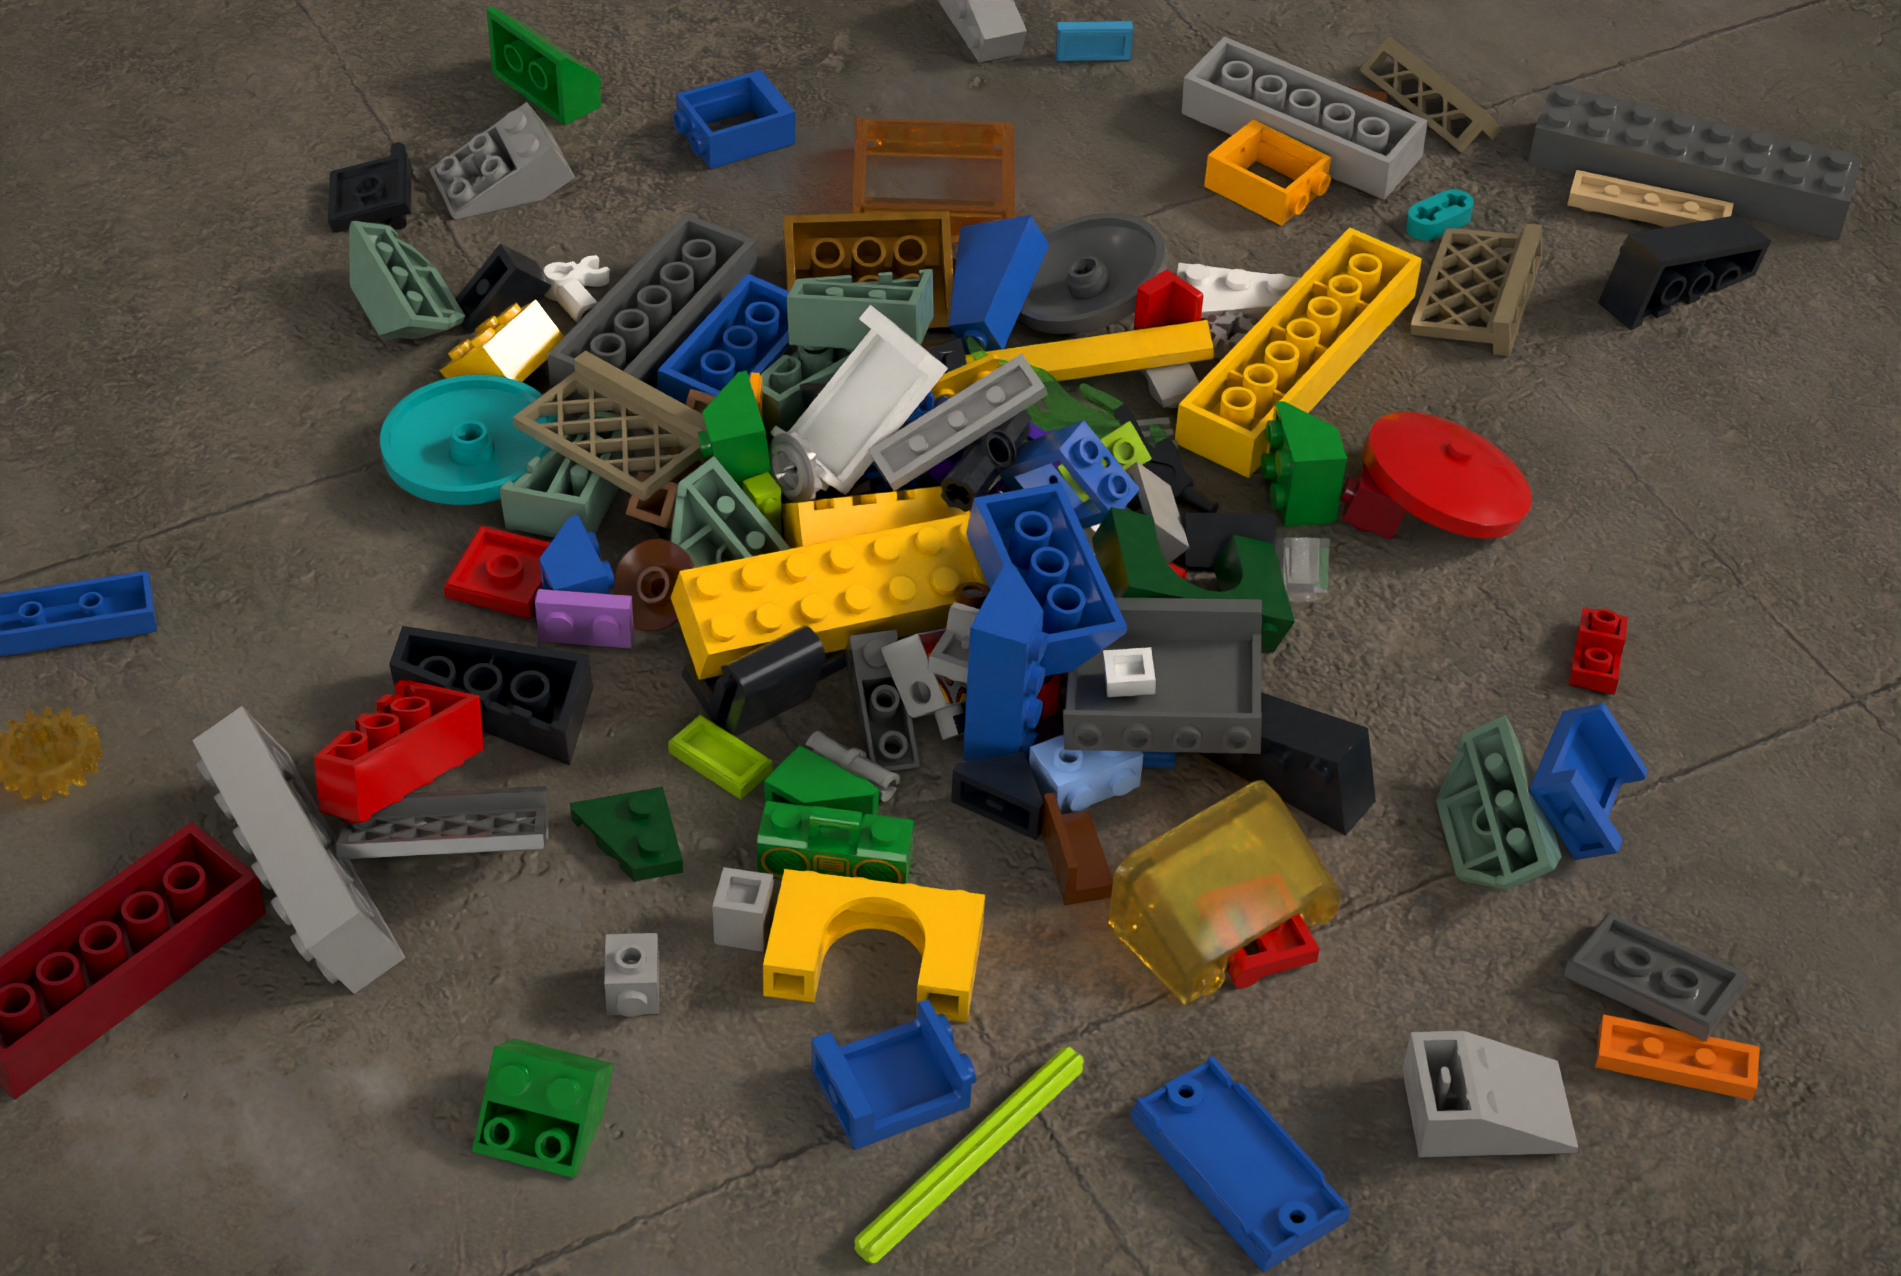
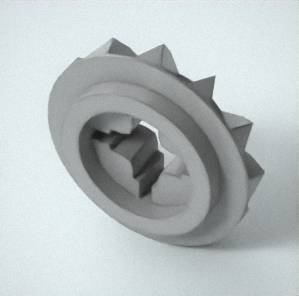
(1222, 326)
(791, 451)

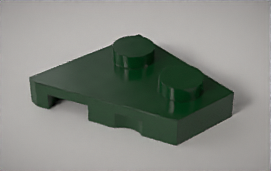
(634, 831)

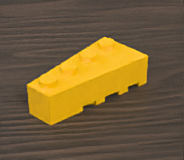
(861, 514)

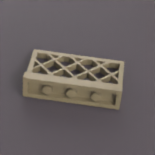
(1509, 289)
(640, 408)

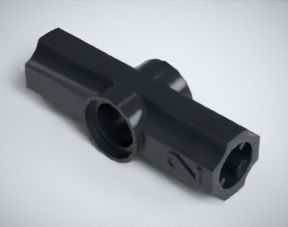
(983, 462)

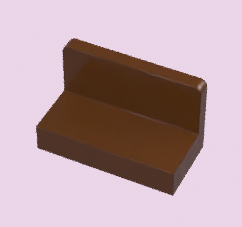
(1075, 854)

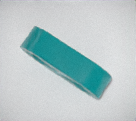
(1433, 215)

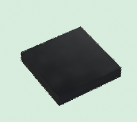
(370, 192)

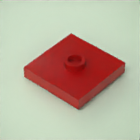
(498, 572)

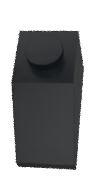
(498, 284)

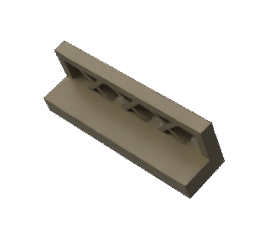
(1438, 88)

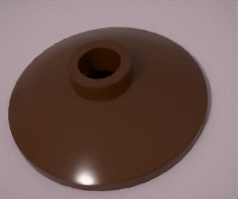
(640, 576)

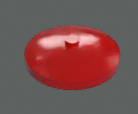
(1446, 475)

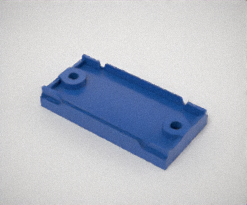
(1240, 1163)

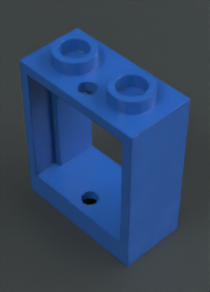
(729, 98)
(1081, 455)

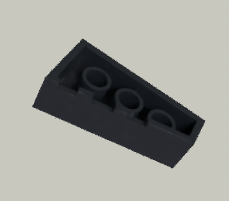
(1679, 265)
(1310, 762)

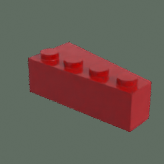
(397, 749)

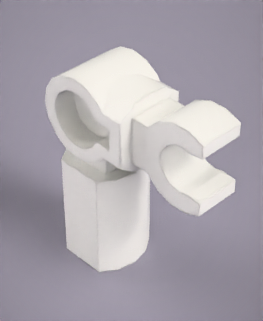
(569, 283)

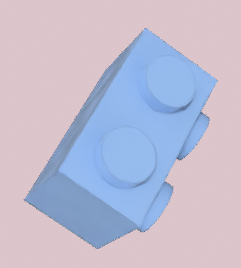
(1083, 775)

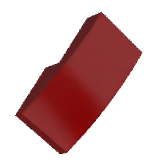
(1598, 650)

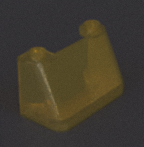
(1218, 888)

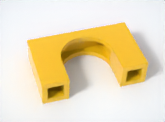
(821, 908)

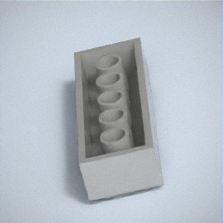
(1366, 138)
(296, 852)

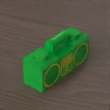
(834, 843)

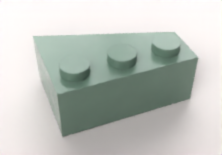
(828, 309)

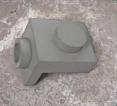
(952, 651)

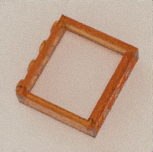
(936, 139)

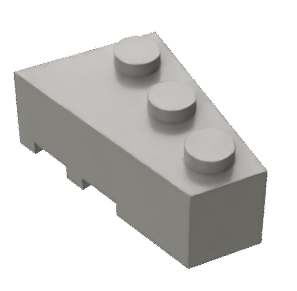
(988, 26)

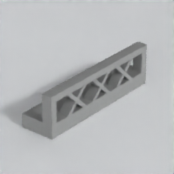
(957, 422)

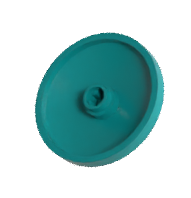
(459, 439)

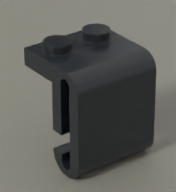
(761, 681)

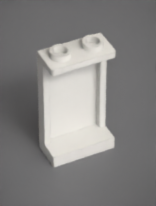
(866, 400)

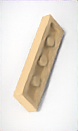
(1643, 201)

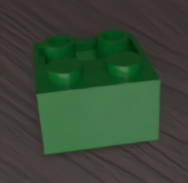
(1303, 466)
(541, 1106)

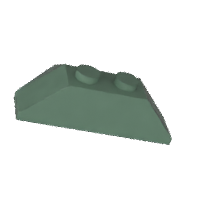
(398, 285)
(718, 520)
(1489, 814)

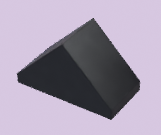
(1000, 791)

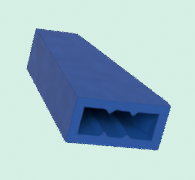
(993, 278)

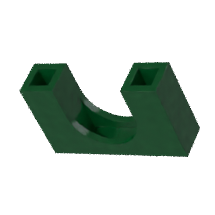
(1245, 569)

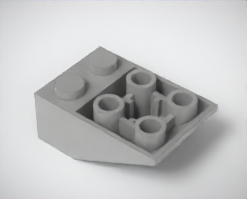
(503, 167)
(1484, 1098)

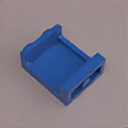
(1582, 778)
(894, 1077)

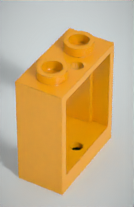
(1260, 143)

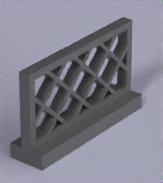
(451, 824)

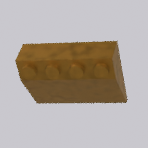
(873, 245)

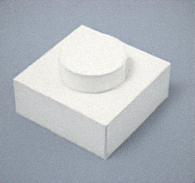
(1129, 672)

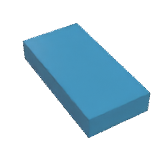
(1093, 41)

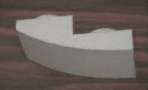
(1170, 383)

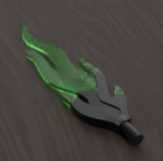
(1068, 411)

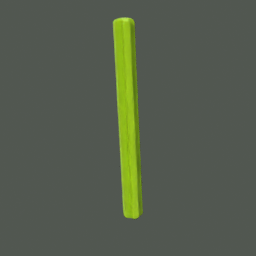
(968, 1155)

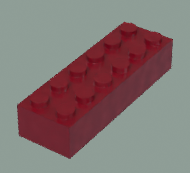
(118, 951)

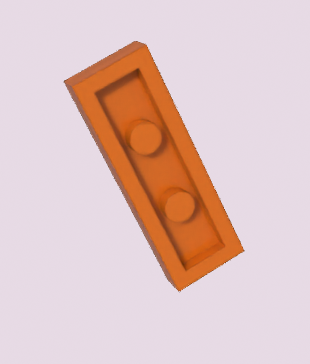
(1677, 1057)

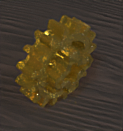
(48, 752)

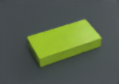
(720, 757)

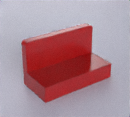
(1166, 302)

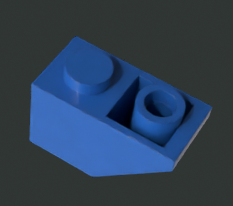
(574, 562)

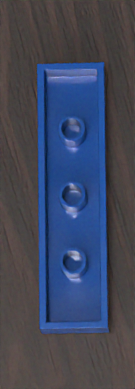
(76, 613)

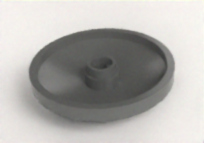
(1092, 273)

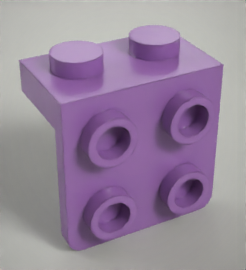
(584, 618)

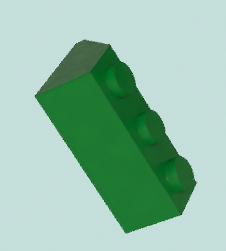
(541, 69)
(735, 431)

